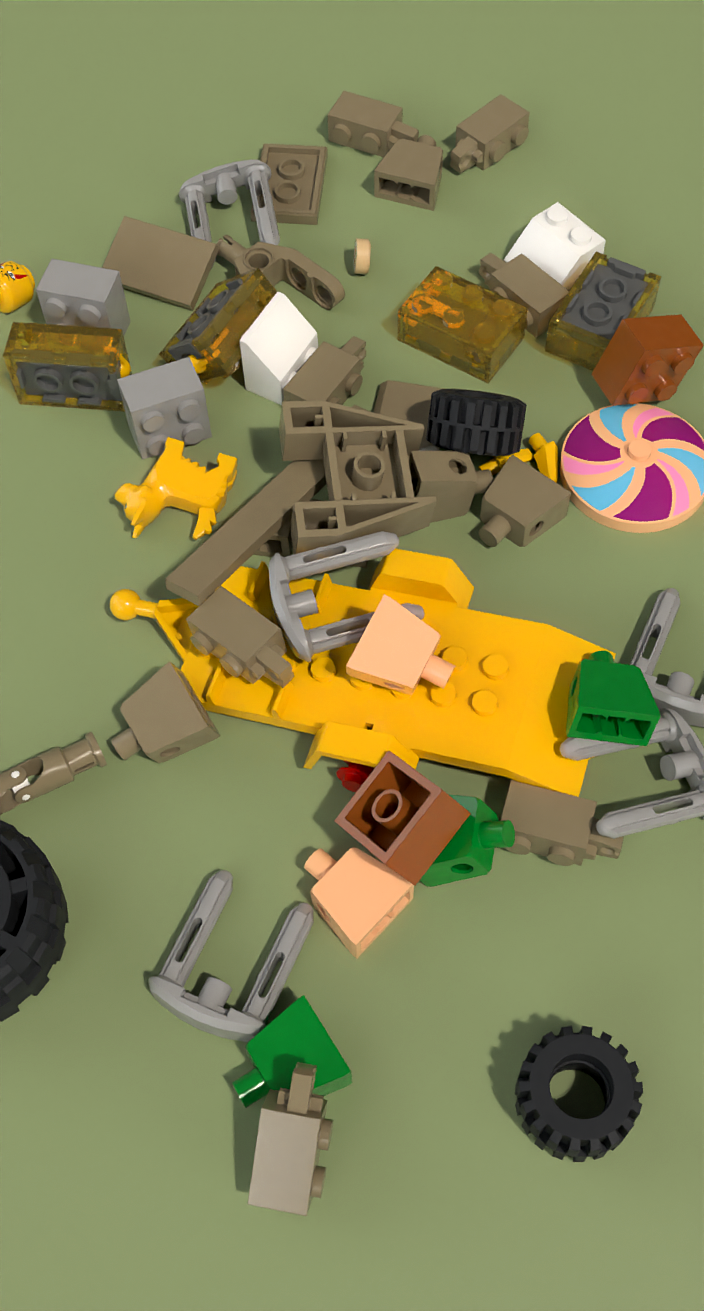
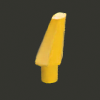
(545, 456)
(498, 462)

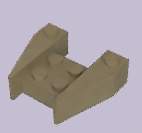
(363, 470)

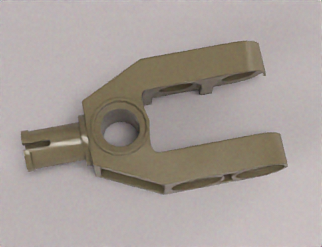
(284, 264)

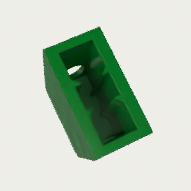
(610, 702)
(473, 845)
(291, 1039)

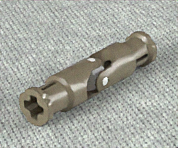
(55, 769)

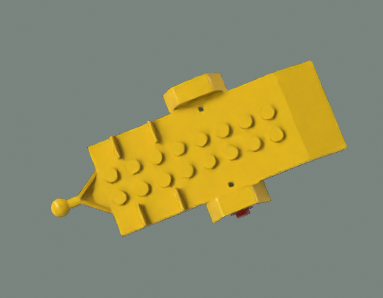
(493, 716)

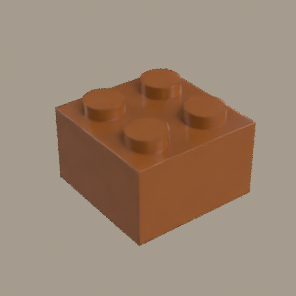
(647, 359)
(402, 817)

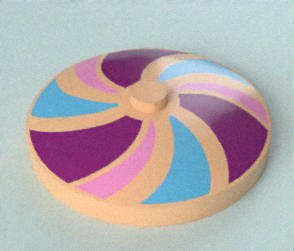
(634, 467)

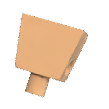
(398, 651)
(357, 896)

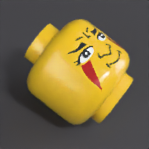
(15, 286)

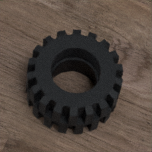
(476, 422)
(606, 1066)

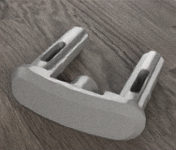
(223, 182)
(291, 607)
(679, 686)
(685, 761)
(208, 1009)

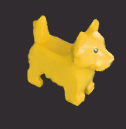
(180, 485)

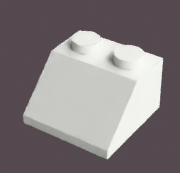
(558, 244)
(276, 348)

